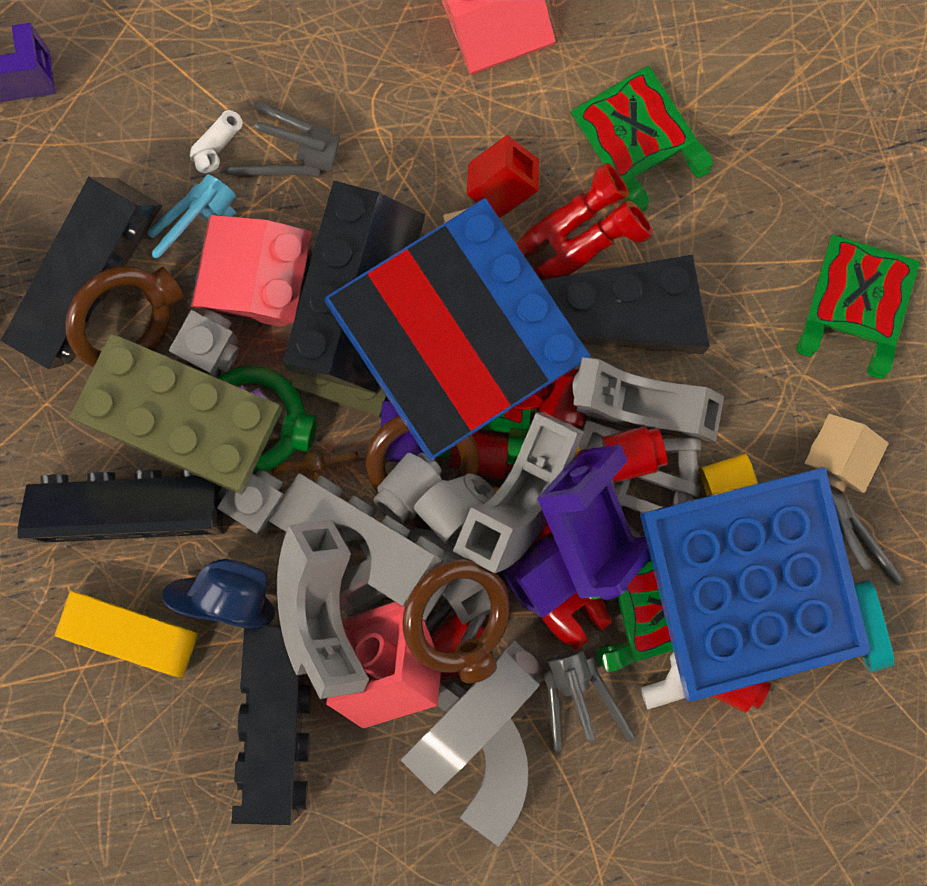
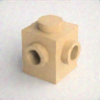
(847, 452)

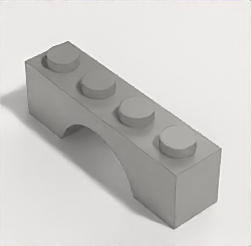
(395, 559)

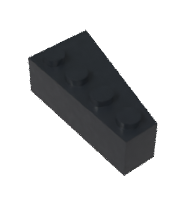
(96, 236)
(635, 306)
(271, 732)

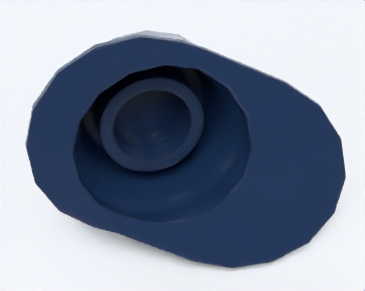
(224, 593)

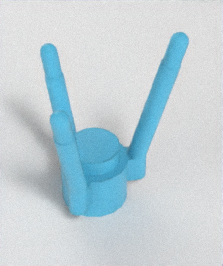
(203, 200)

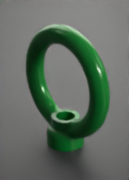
(297, 429)

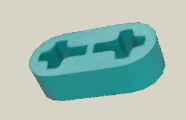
(875, 627)

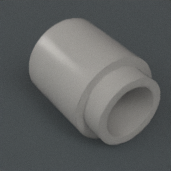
(406, 485)

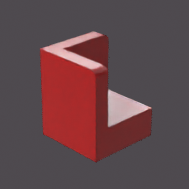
(503, 175)

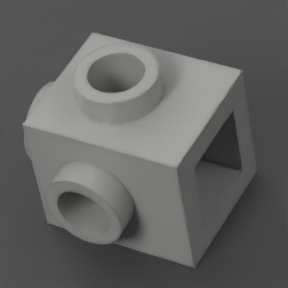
(206, 343)
(255, 504)

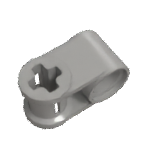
(449, 502)

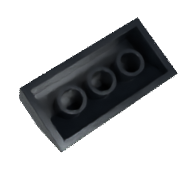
(354, 236)
(119, 508)

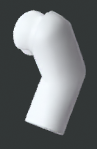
(211, 143)
(664, 691)

